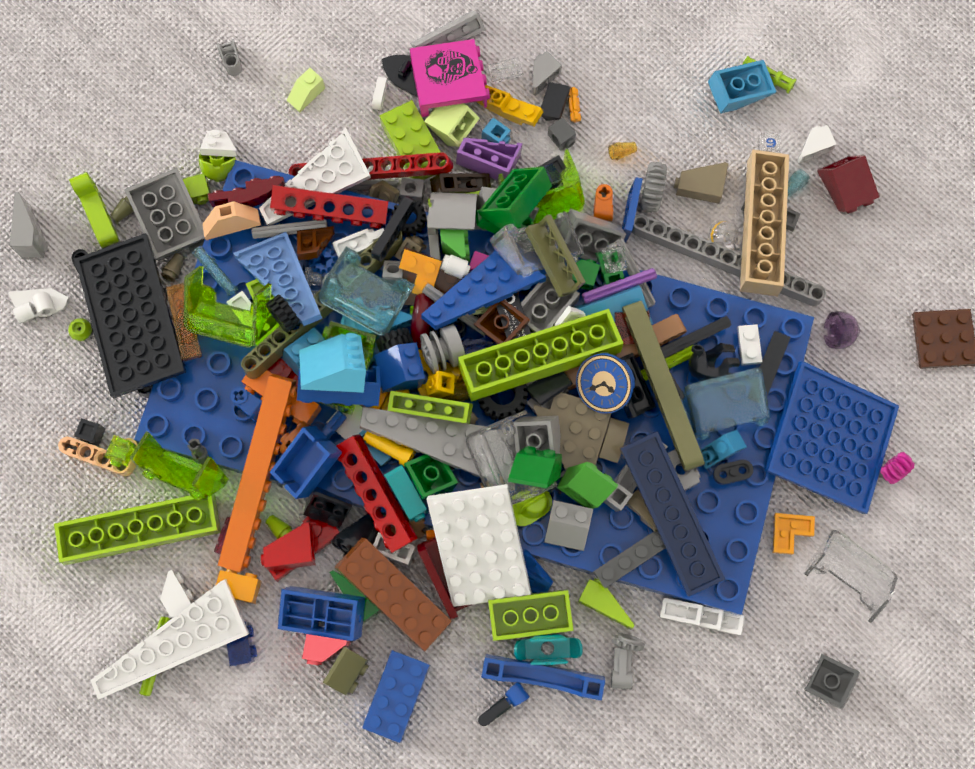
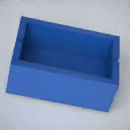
(305, 462)

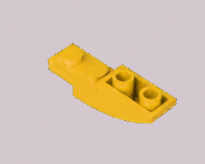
(511, 108)

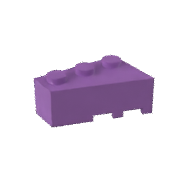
(488, 156)

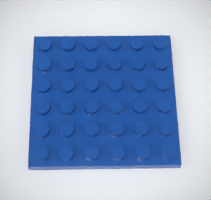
(832, 438)

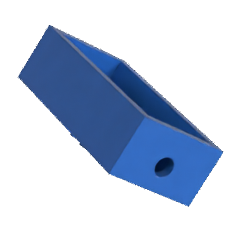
(305, 607)

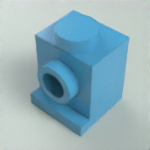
(495, 128)

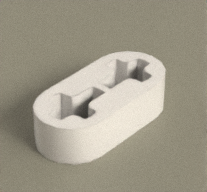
(380, 93)

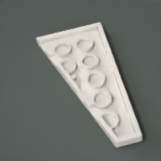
(330, 172)

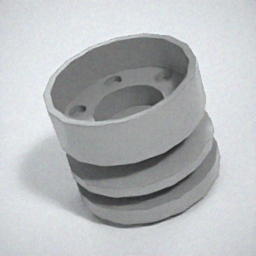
(440, 349)

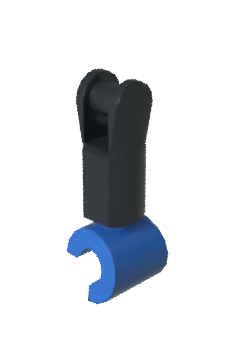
(514, 695)

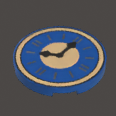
(605, 383)

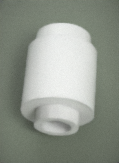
(455, 266)

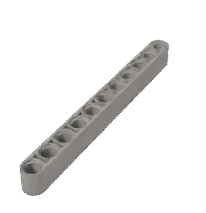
(717, 259)

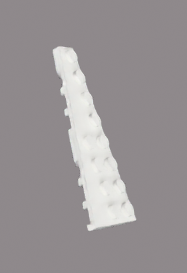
(193, 632)

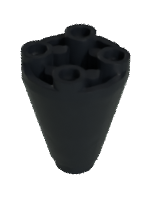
(353, 533)

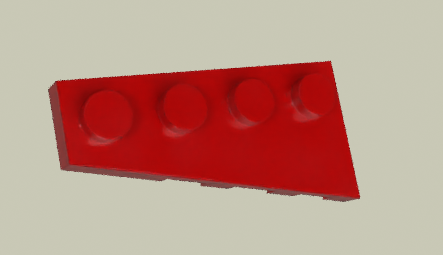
(323, 536)

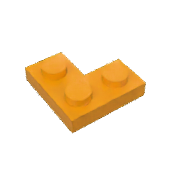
(424, 266)
(786, 527)

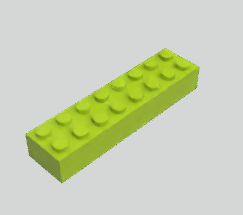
(539, 354)
(136, 528)

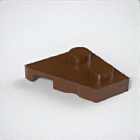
(313, 241)

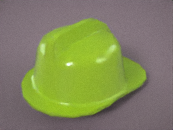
(532, 509)

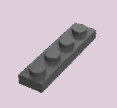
(629, 559)

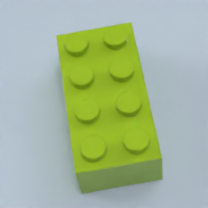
(409, 133)
(531, 615)

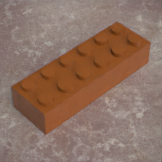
(393, 594)

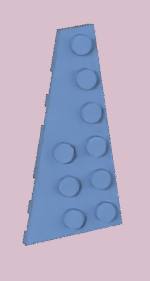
(277, 264)

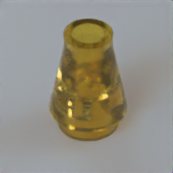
(621, 149)

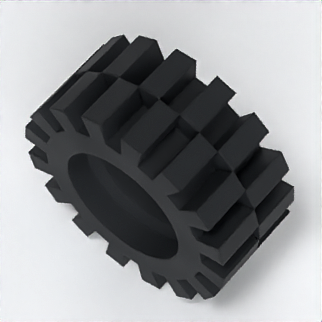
(418, 224)
(282, 313)
(391, 339)

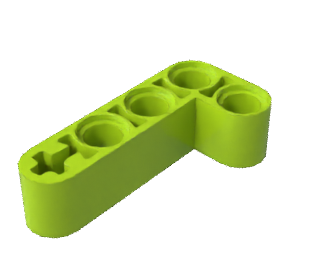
(95, 209)

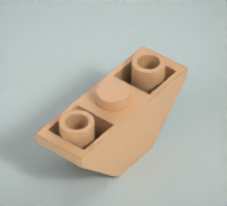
(230, 219)

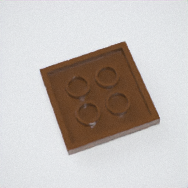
(944, 338)

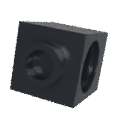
(89, 432)

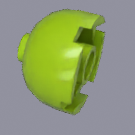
(216, 167)

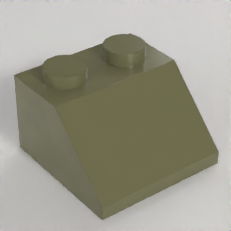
(346, 671)

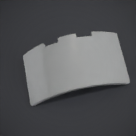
(451, 211)

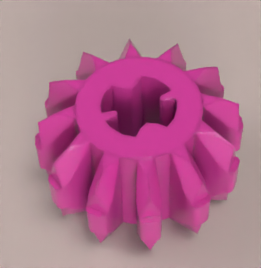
(897, 468)

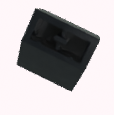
(327, 507)

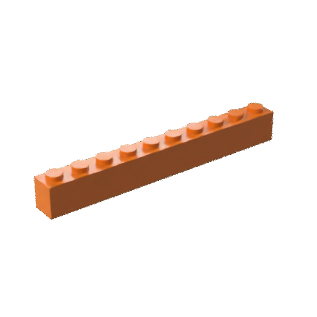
(256, 473)

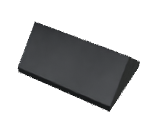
(641, 398)

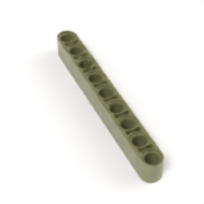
(663, 386)

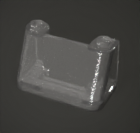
(519, 252)

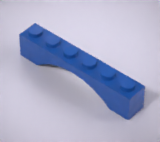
(562, 679)

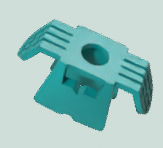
(563, 648)

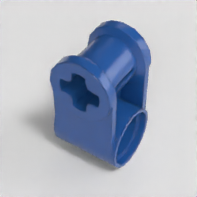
(249, 405)

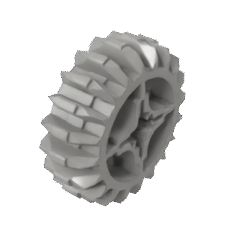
(653, 187)

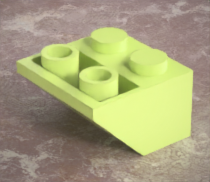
(452, 123)

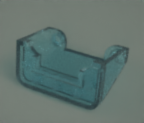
(363, 294)
(726, 402)

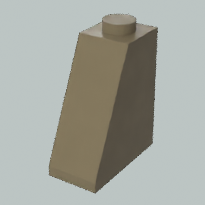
(702, 183)

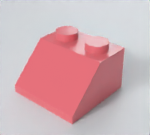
(322, 649)

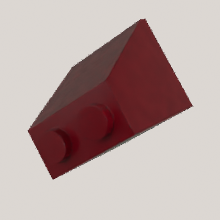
(849, 183)

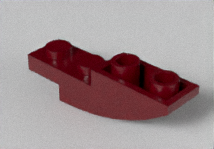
(256, 192)

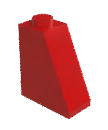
(290, 550)

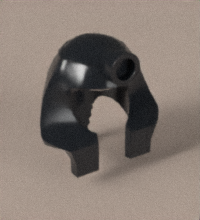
(702, 362)

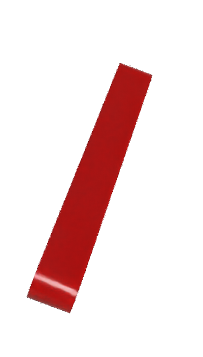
(398, 162)

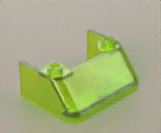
(561, 198)
(221, 321)
(178, 471)

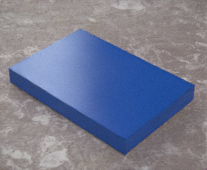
(631, 207)

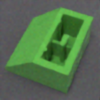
(454, 243)
(587, 485)

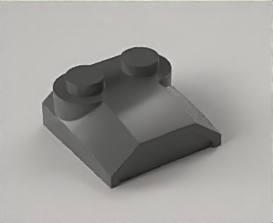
(832, 681)

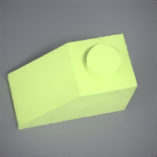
(305, 90)

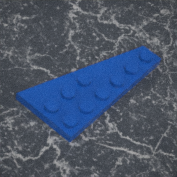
(482, 287)

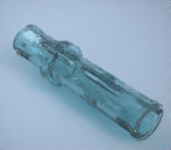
(211, 266)

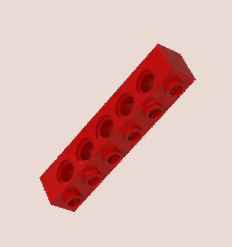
(281, 194)
(385, 497)

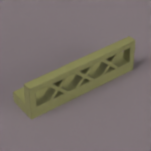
(553, 258)

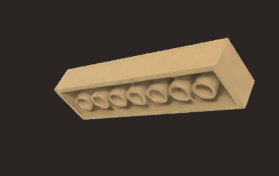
(765, 223)

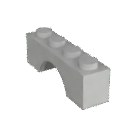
(624, 491)

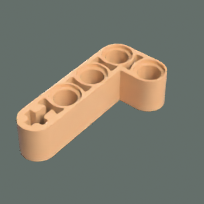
(95, 457)

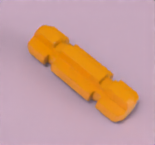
(574, 106)

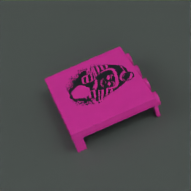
(448, 75)

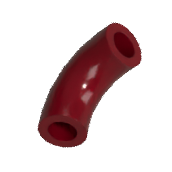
(418, 325)

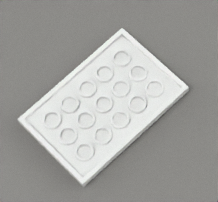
(479, 545)

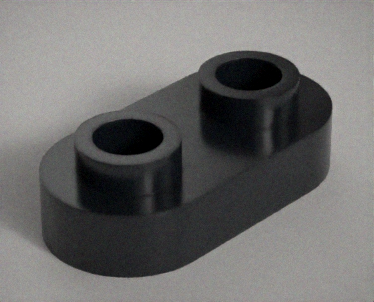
(732, 472)

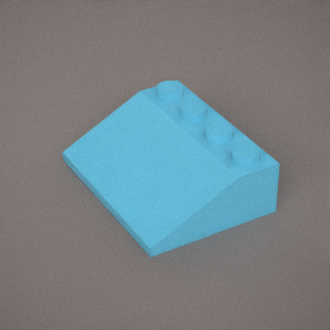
(334, 365)

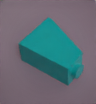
(406, 494)

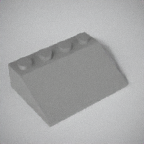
(166, 213)

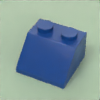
(400, 368)

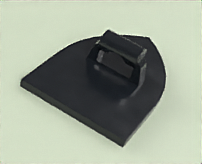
(400, 72)

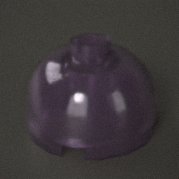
(841, 330)

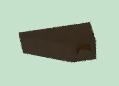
(459, 182)

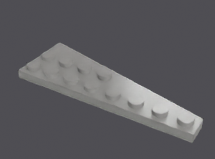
(431, 436)

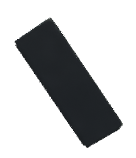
(554, 101)
(548, 387)

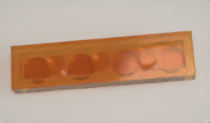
(187, 341)

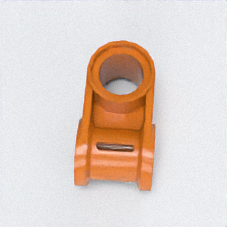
(603, 205)

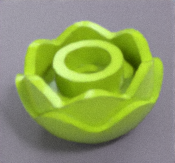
(82, 334)

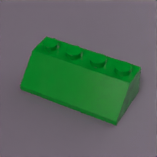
(516, 197)

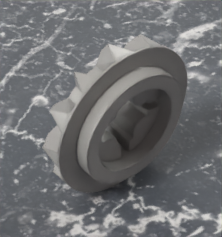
(628, 642)

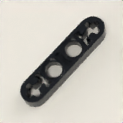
(393, 228)

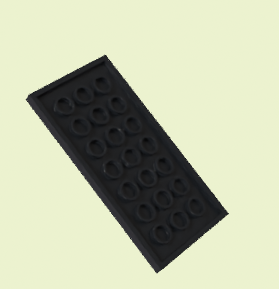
(130, 316)

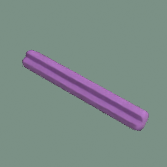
(619, 285)

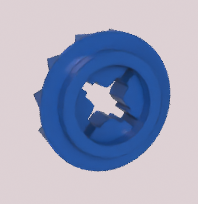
(319, 268)

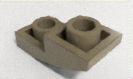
(613, 440)
(638, 506)

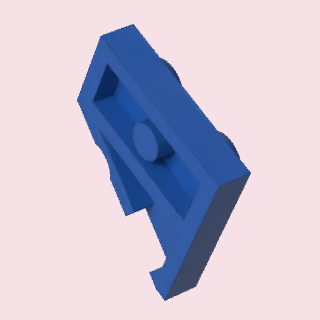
(538, 578)

